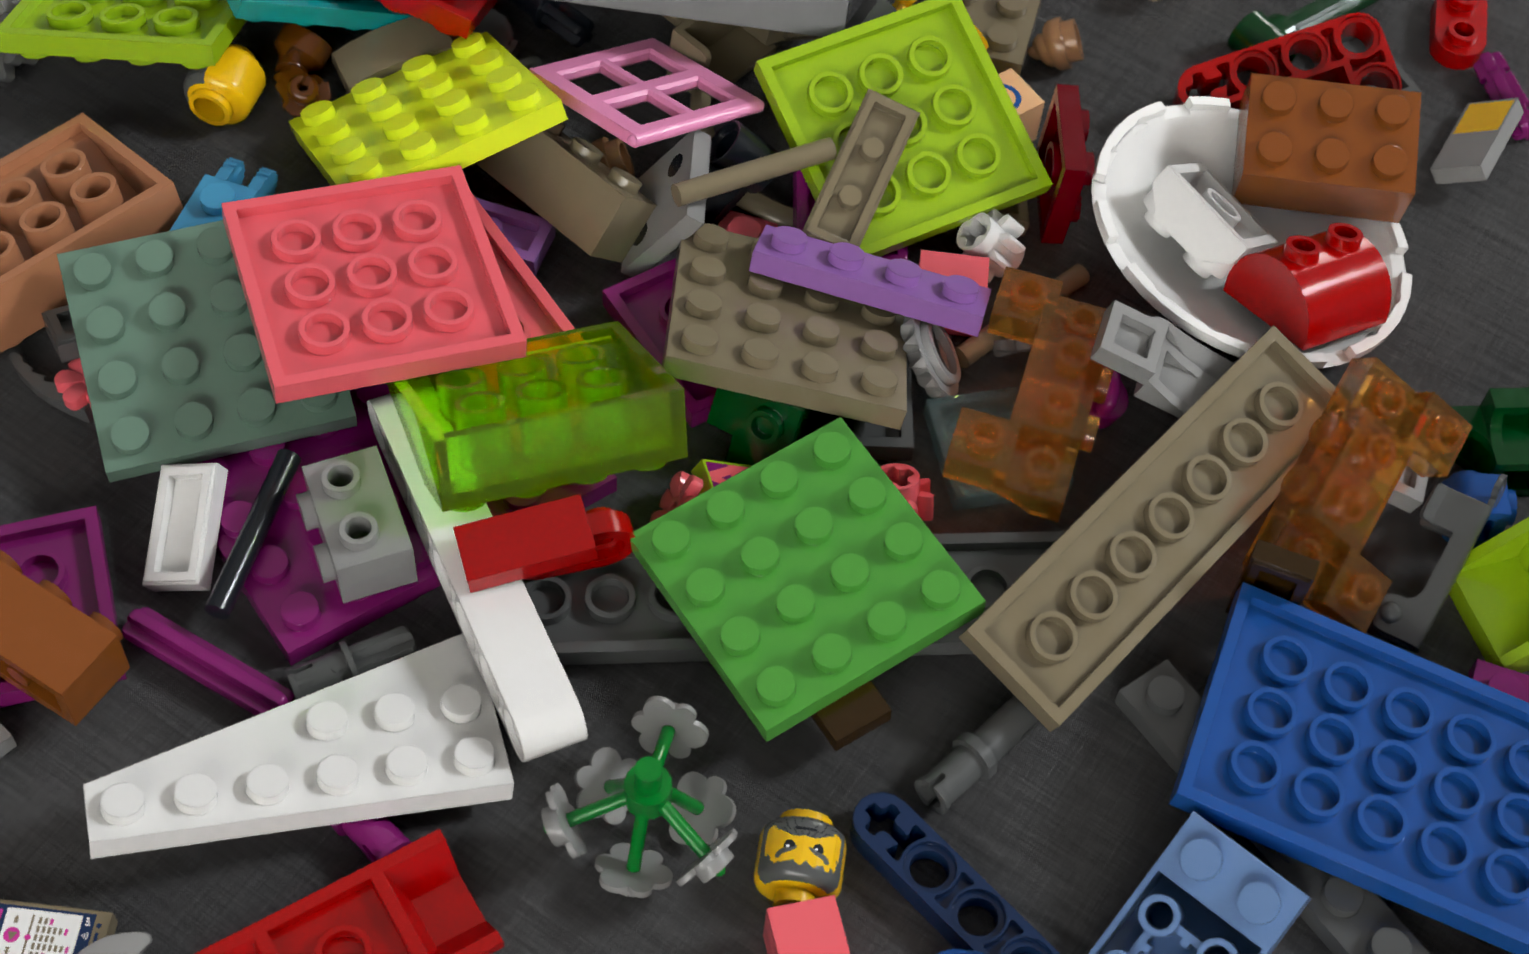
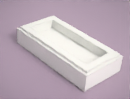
(185, 527)

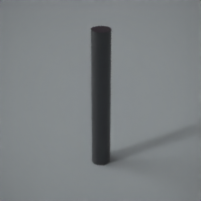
(252, 534)

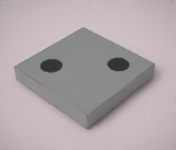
(668, 221)

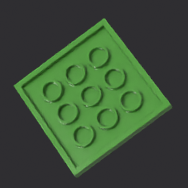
(805, 577)

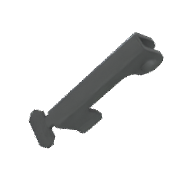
(1460, 519)

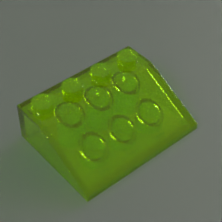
(558, 417)

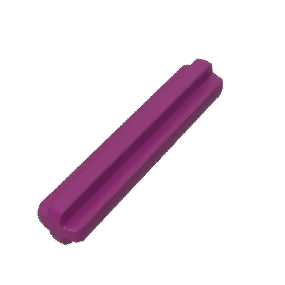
(204, 662)

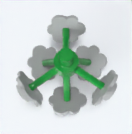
(646, 791)

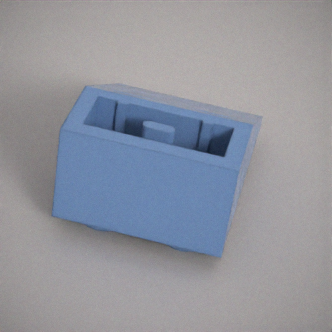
(1205, 900)

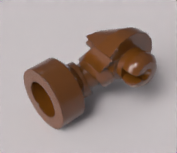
(300, 54)

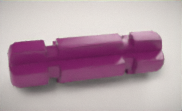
(1503, 85)

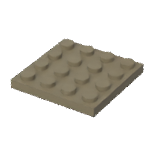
(780, 337)

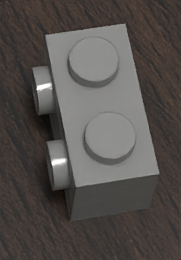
(359, 525)

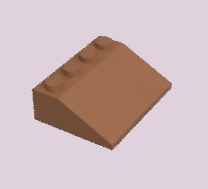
(64, 196)

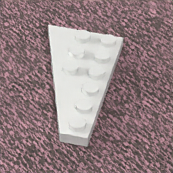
(356, 751)

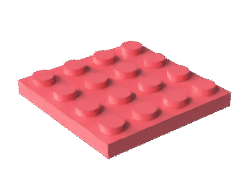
(371, 283)

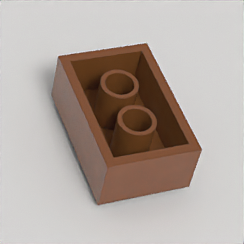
(1327, 147)

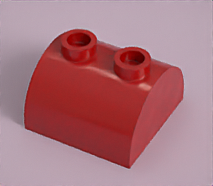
(1315, 285)

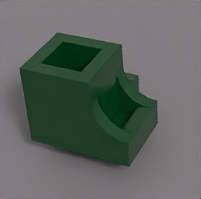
(759, 425)
(1499, 437)

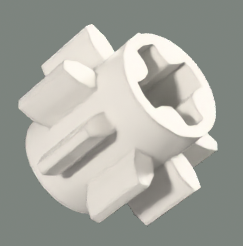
(993, 237)

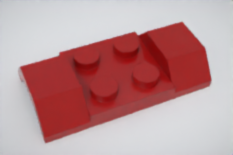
(392, 906)

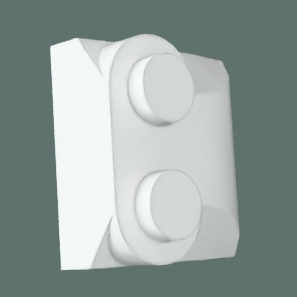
(1203, 219)

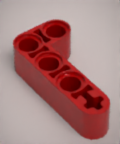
(1318, 42)

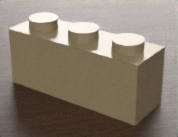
(574, 191)

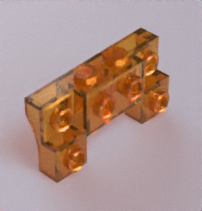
(1036, 449)
(1347, 476)

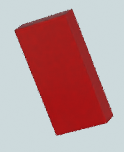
(525, 543)

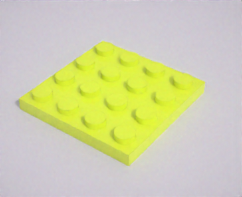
(429, 114)

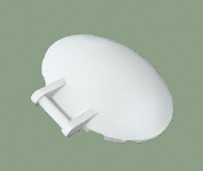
(1206, 133)

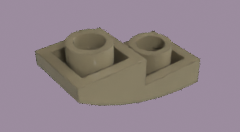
(386, 50)

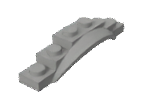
(1178, 370)

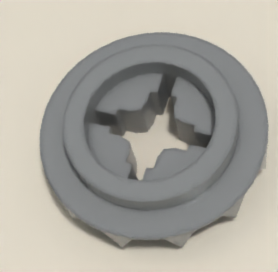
(931, 357)

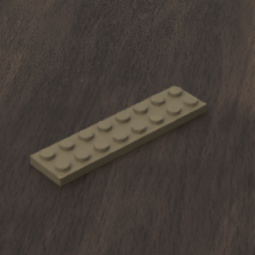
(1151, 533)

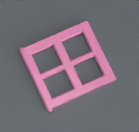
(685, 76)

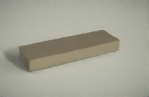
(861, 170)

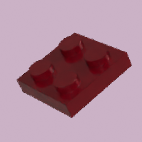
(1066, 162)

